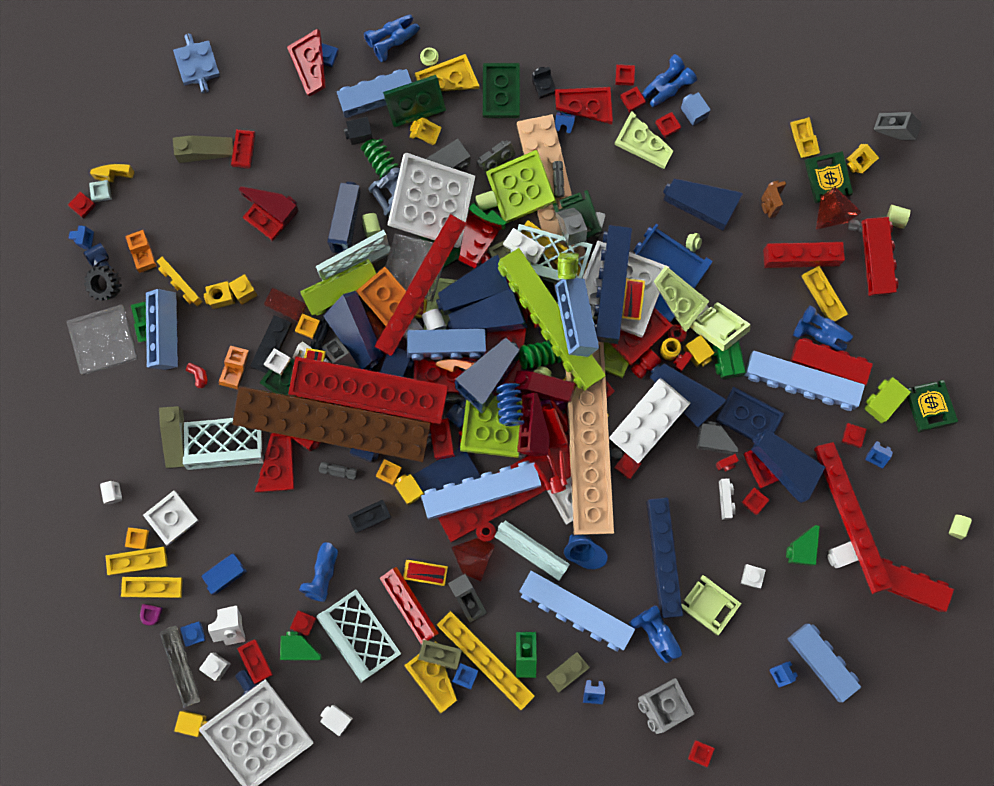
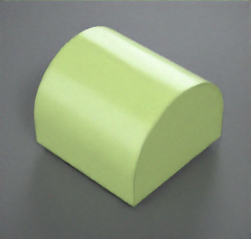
(486, 200)
(898, 216)
(370, 224)
(960, 526)

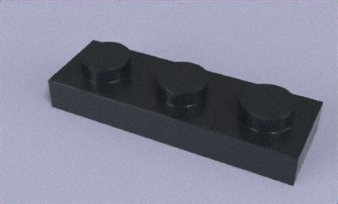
(272, 339)

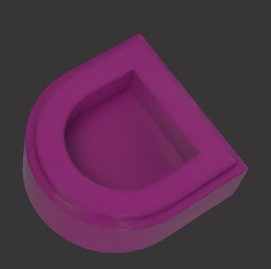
(150, 614)

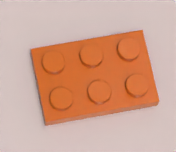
(383, 294)

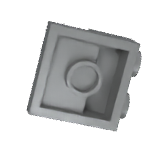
(665, 706)

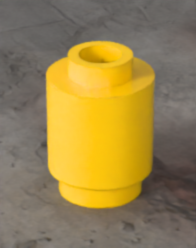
(673, 344)

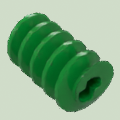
(378, 158)
(537, 354)

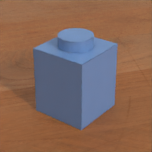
(695, 108)

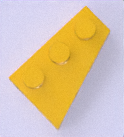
(452, 74)
(433, 681)

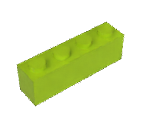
(331, 289)

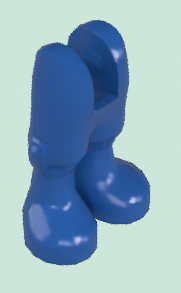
(397, 33)
(662, 83)
(827, 335)
(324, 571)
(659, 637)

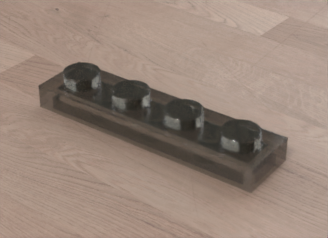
(179, 666)

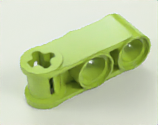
(568, 265)

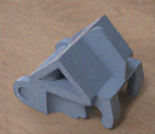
(389, 182)

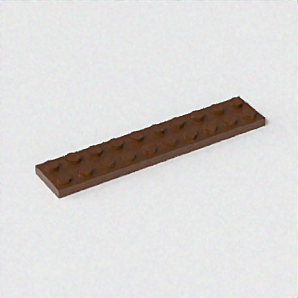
(331, 423)

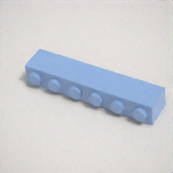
(804, 380)
(481, 490)
(577, 611)

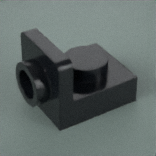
(543, 82)

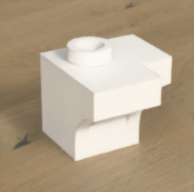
(227, 626)

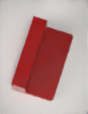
(555, 429)

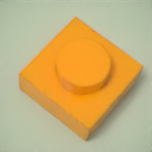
(307, 326)
(388, 472)
(136, 538)

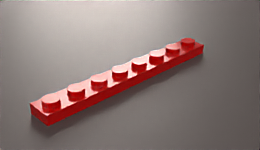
(420, 285)
(853, 518)

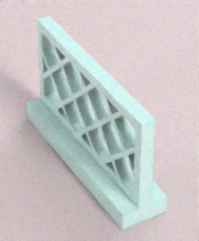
(372, 248)
(548, 273)
(220, 458)
(531, 550)
(344, 646)

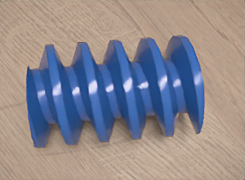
(508, 406)

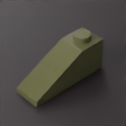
(202, 148)
(172, 435)

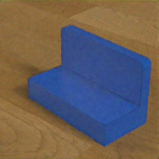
(223, 574)

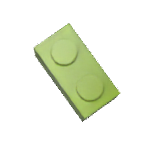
(887, 400)

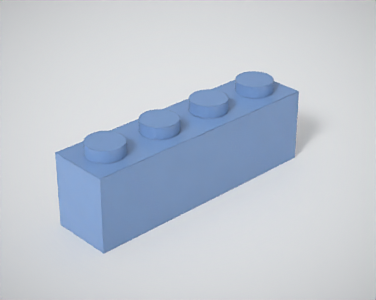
(369, 94)
(576, 317)
(161, 329)
(446, 343)
(824, 663)

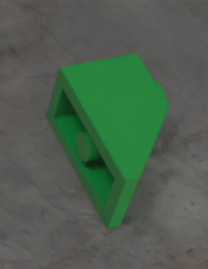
(804, 548)
(297, 648)
(526, 654)

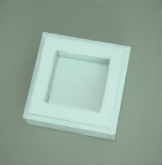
(100, 191)

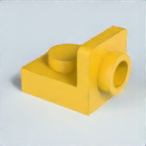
(425, 130)

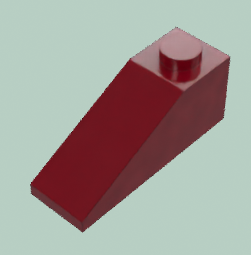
(275, 204)
(545, 386)
(533, 434)

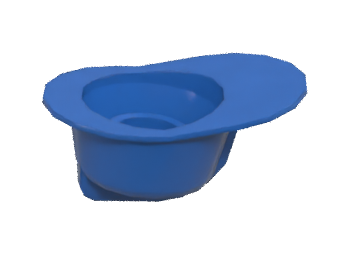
(585, 552)

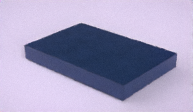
(748, 415)
(446, 472)

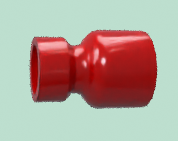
(647, 362)

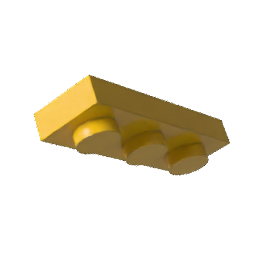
(178, 282)
(824, 294)
(136, 561)
(152, 587)

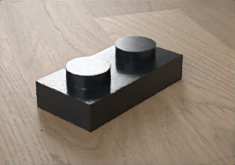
(369, 516)

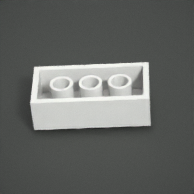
(649, 420)

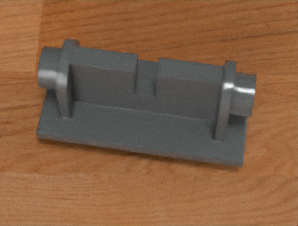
(502, 152)

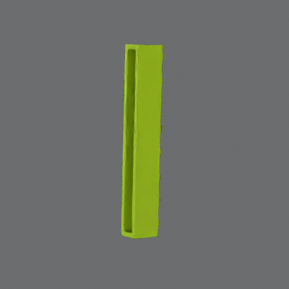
(547, 314)

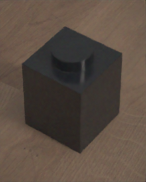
(358, 131)

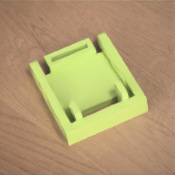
(718, 323)
(707, 602)

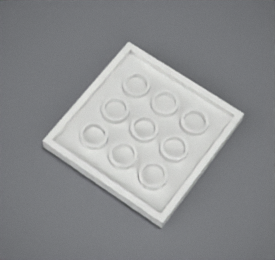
(428, 195)
(639, 269)
(256, 735)

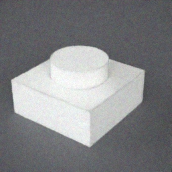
(277, 361)
(753, 576)

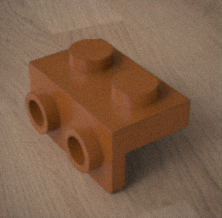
(771, 198)

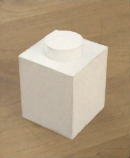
(842, 555)
(215, 666)
(335, 719)

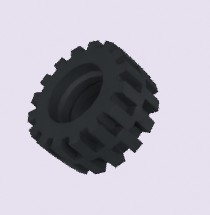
(93, 286)

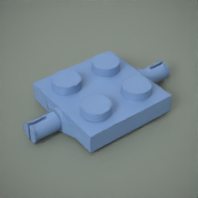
(196, 63)

